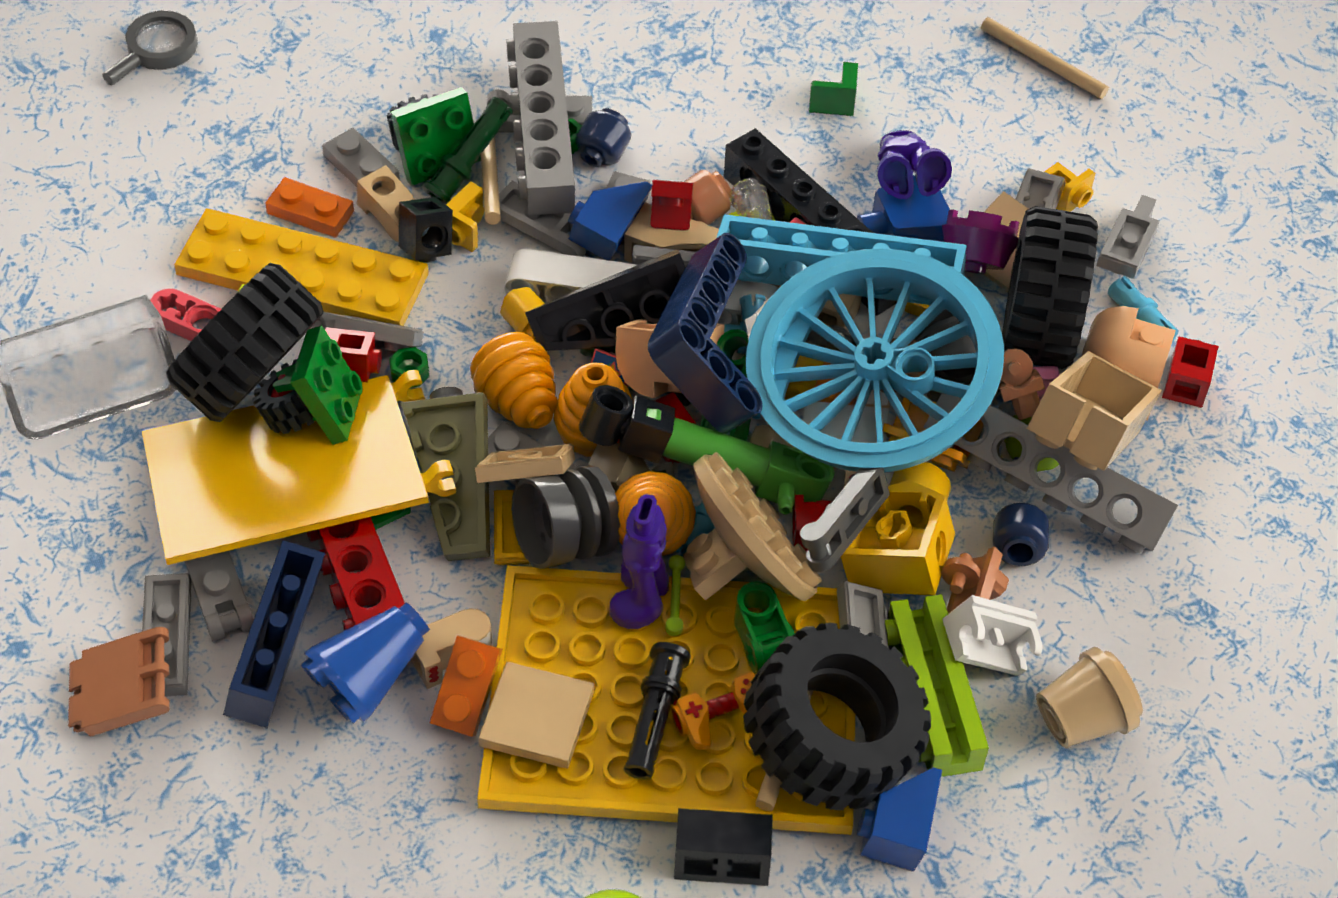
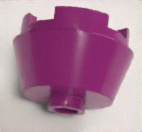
(986, 239)

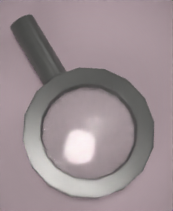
(156, 42)

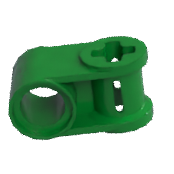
(760, 631)

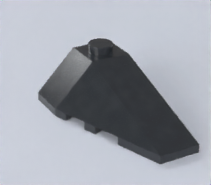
(592, 313)

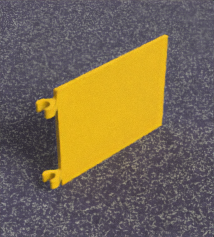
(248, 485)

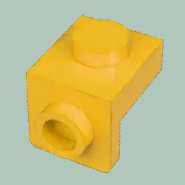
(1077, 188)

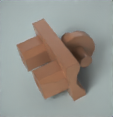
(1020, 383)
(974, 577)

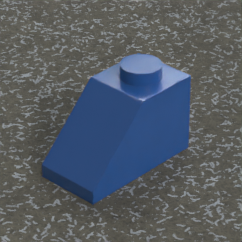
(606, 217)
(901, 821)

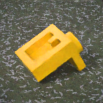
(467, 213)

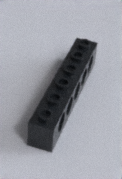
(789, 190)

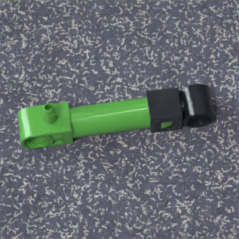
(653, 431)

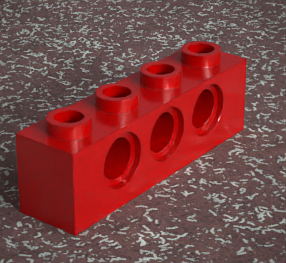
(362, 552)

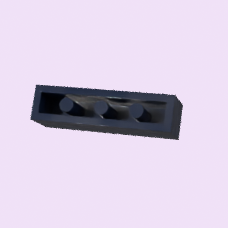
(273, 634)

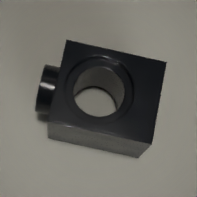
(415, 218)

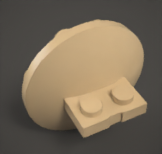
(743, 537)

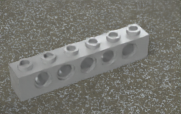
(543, 118)
(1153, 509)

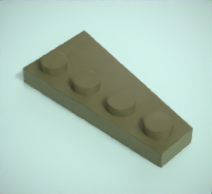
(457, 432)

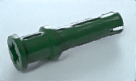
(458, 165)

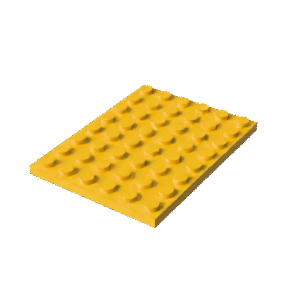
(565, 627)

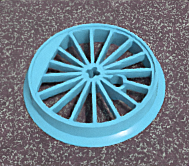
(875, 362)

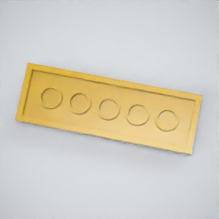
(340, 275)

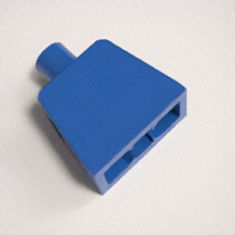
(911, 217)

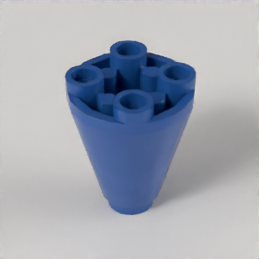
(366, 660)

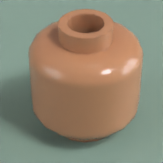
(709, 197)

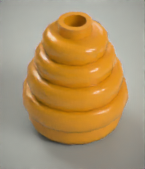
(516, 379)
(574, 400)
(672, 499)

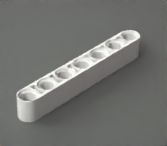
(559, 274)

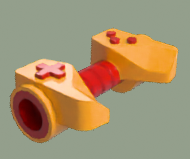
(693, 714)

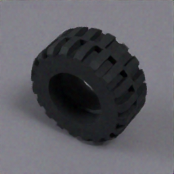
(1050, 285)
(244, 342)
(810, 755)

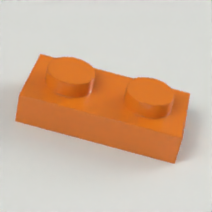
(309, 207)
(466, 686)

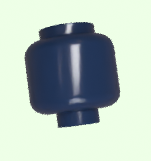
(603, 137)
(1021, 534)

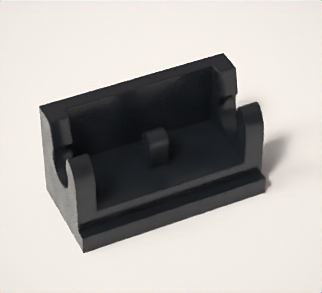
(723, 847)

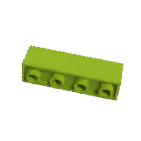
(956, 732)

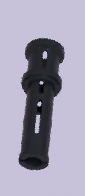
(659, 695)

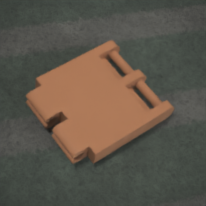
(119, 683)

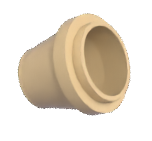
(1090, 700)

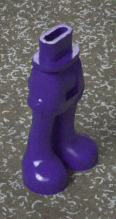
(906, 153)
(642, 567)

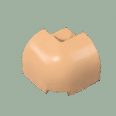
(1130, 343)
(636, 363)

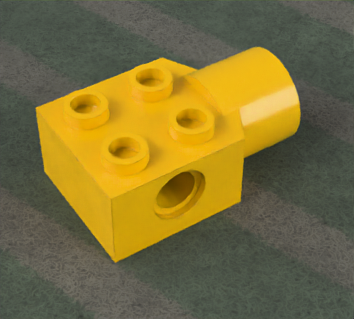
(906, 537)

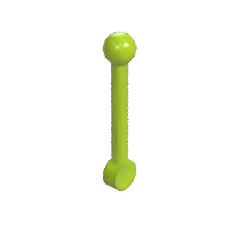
(674, 624)

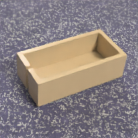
(1093, 411)

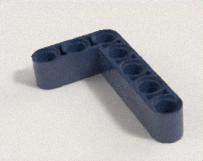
(683, 341)

